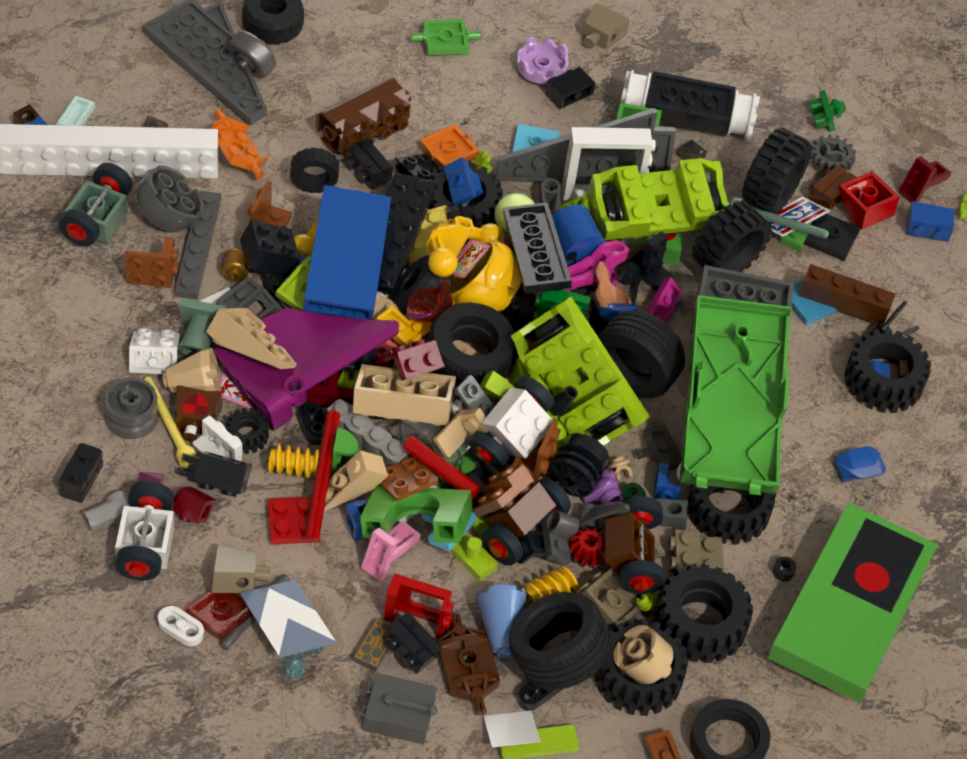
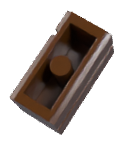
(826, 190)

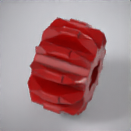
(588, 547)

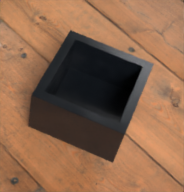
(269, 248)

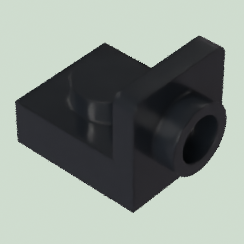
(367, 359)
(532, 546)

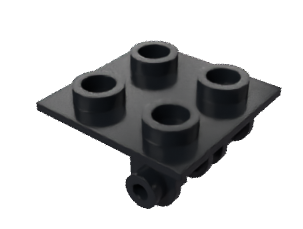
(416, 166)

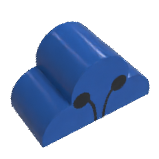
(577, 233)

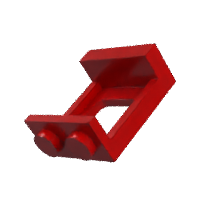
(400, 599)

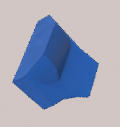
(859, 464)

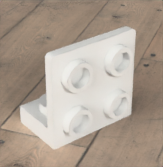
(153, 351)

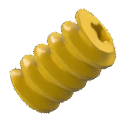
(293, 461)
(555, 582)

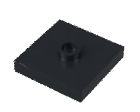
(840, 238)

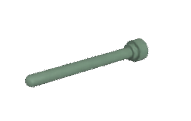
(789, 222)

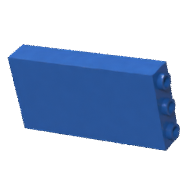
(347, 253)

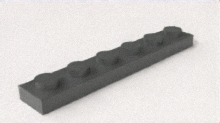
(198, 248)

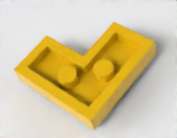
(408, 329)

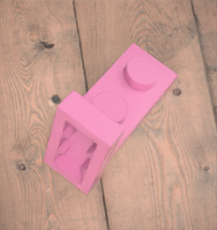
(387, 547)

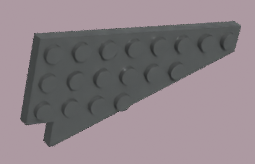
(199, 43)

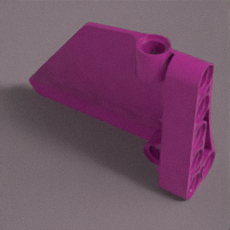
(316, 344)

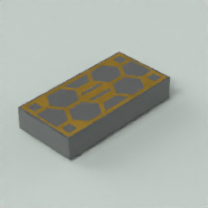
(373, 647)

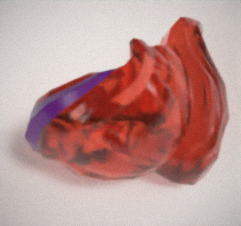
(437, 301)

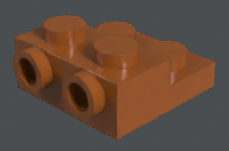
(502, 489)

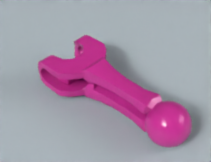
(584, 271)

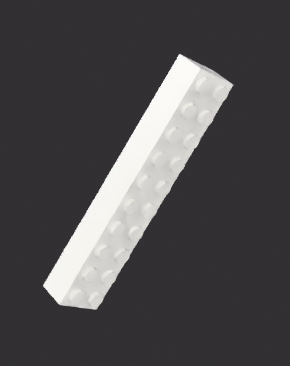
(84, 148)

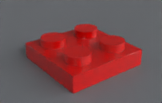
(288, 520)

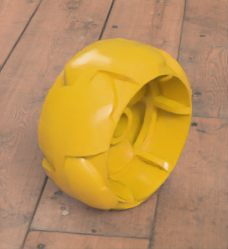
(491, 280)

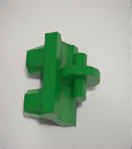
(821, 104)

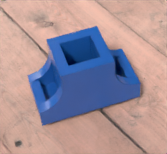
(462, 181)

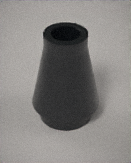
(563, 401)

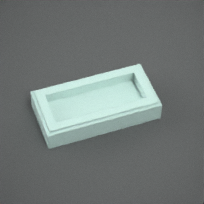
(77, 112)

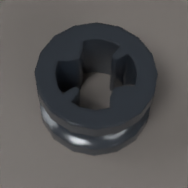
(785, 562)

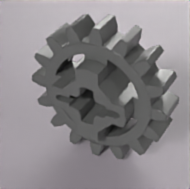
(832, 152)

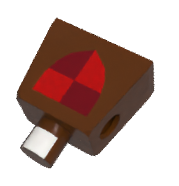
(193, 407)

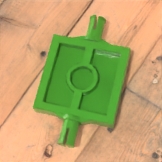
(445, 37)

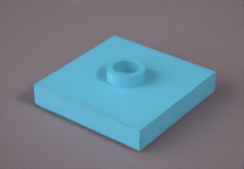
(529, 136)

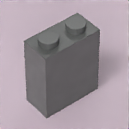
(398, 720)

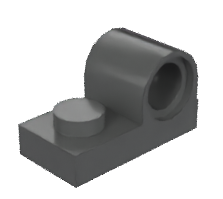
(557, 531)

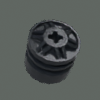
(578, 464)

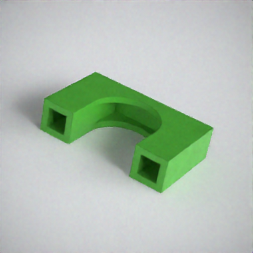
(449, 506)

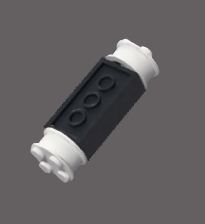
(693, 102)

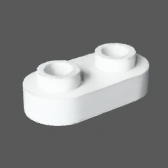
(183, 626)

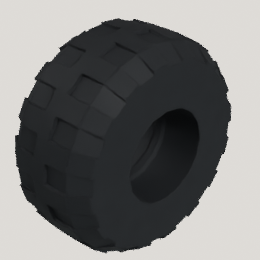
(273, 19)
(414, 278)

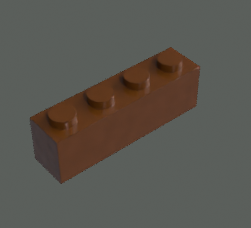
(847, 294)

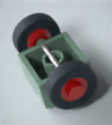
(97, 206)

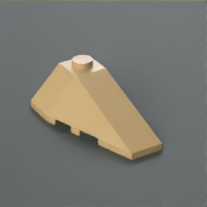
(245, 334)

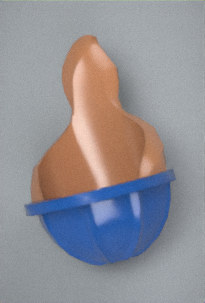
(609, 298)

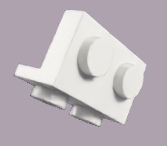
(218, 440)

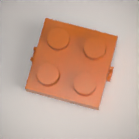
(448, 146)

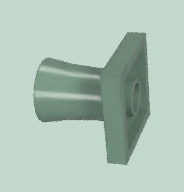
(196, 318)

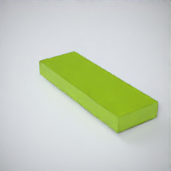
(553, 741)

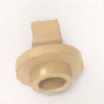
(621, 464)

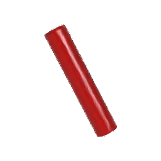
(440, 466)

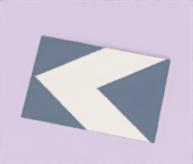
(288, 618)

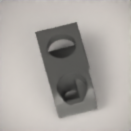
(674, 513)

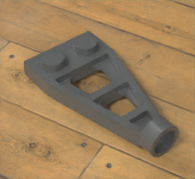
(246, 294)

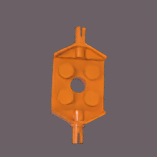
(237, 145)

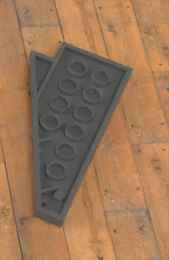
(549, 158)

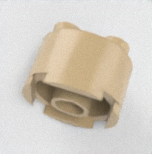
(644, 655)

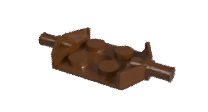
(469, 680)

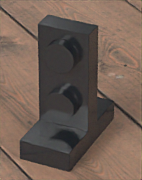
(651, 261)

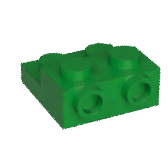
(550, 299)

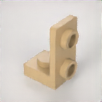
(459, 429)

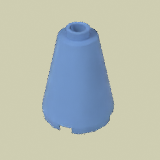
(499, 611)

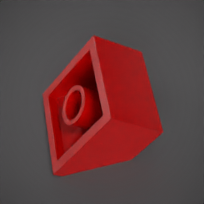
(868, 200)

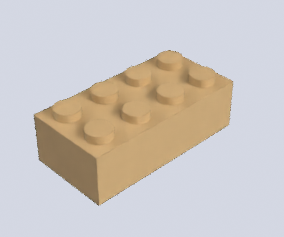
(417, 399)

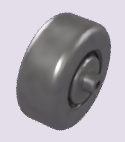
(252, 53)

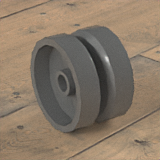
(131, 408)

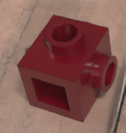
(193, 505)

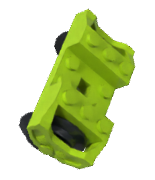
(657, 200)
(581, 361)

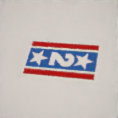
(799, 210)

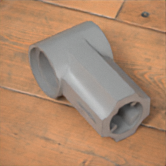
(107, 512)

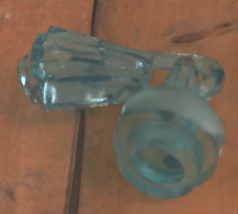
(296, 666)

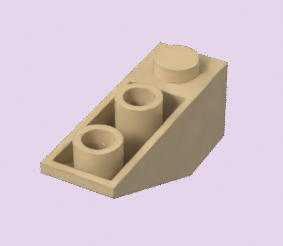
(355, 478)

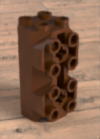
(372, 112)

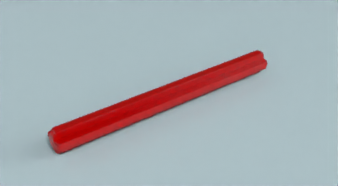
(322, 477)

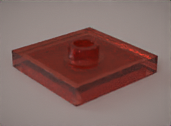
(220, 612)

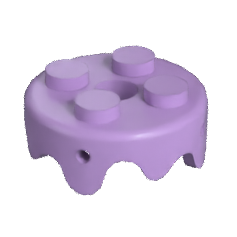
(547, 52)

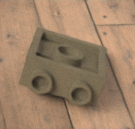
(693, 549)
(611, 599)

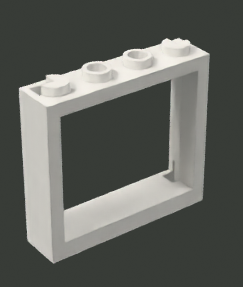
(605, 139)

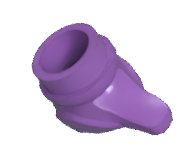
(606, 489)

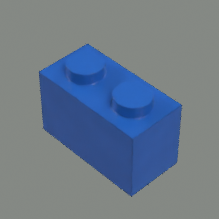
(930, 221)

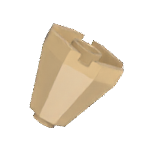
(195, 372)

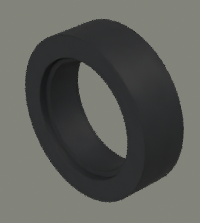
(735, 711)

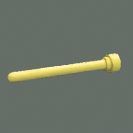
(172, 428)

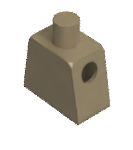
(604, 27)
(237, 570)

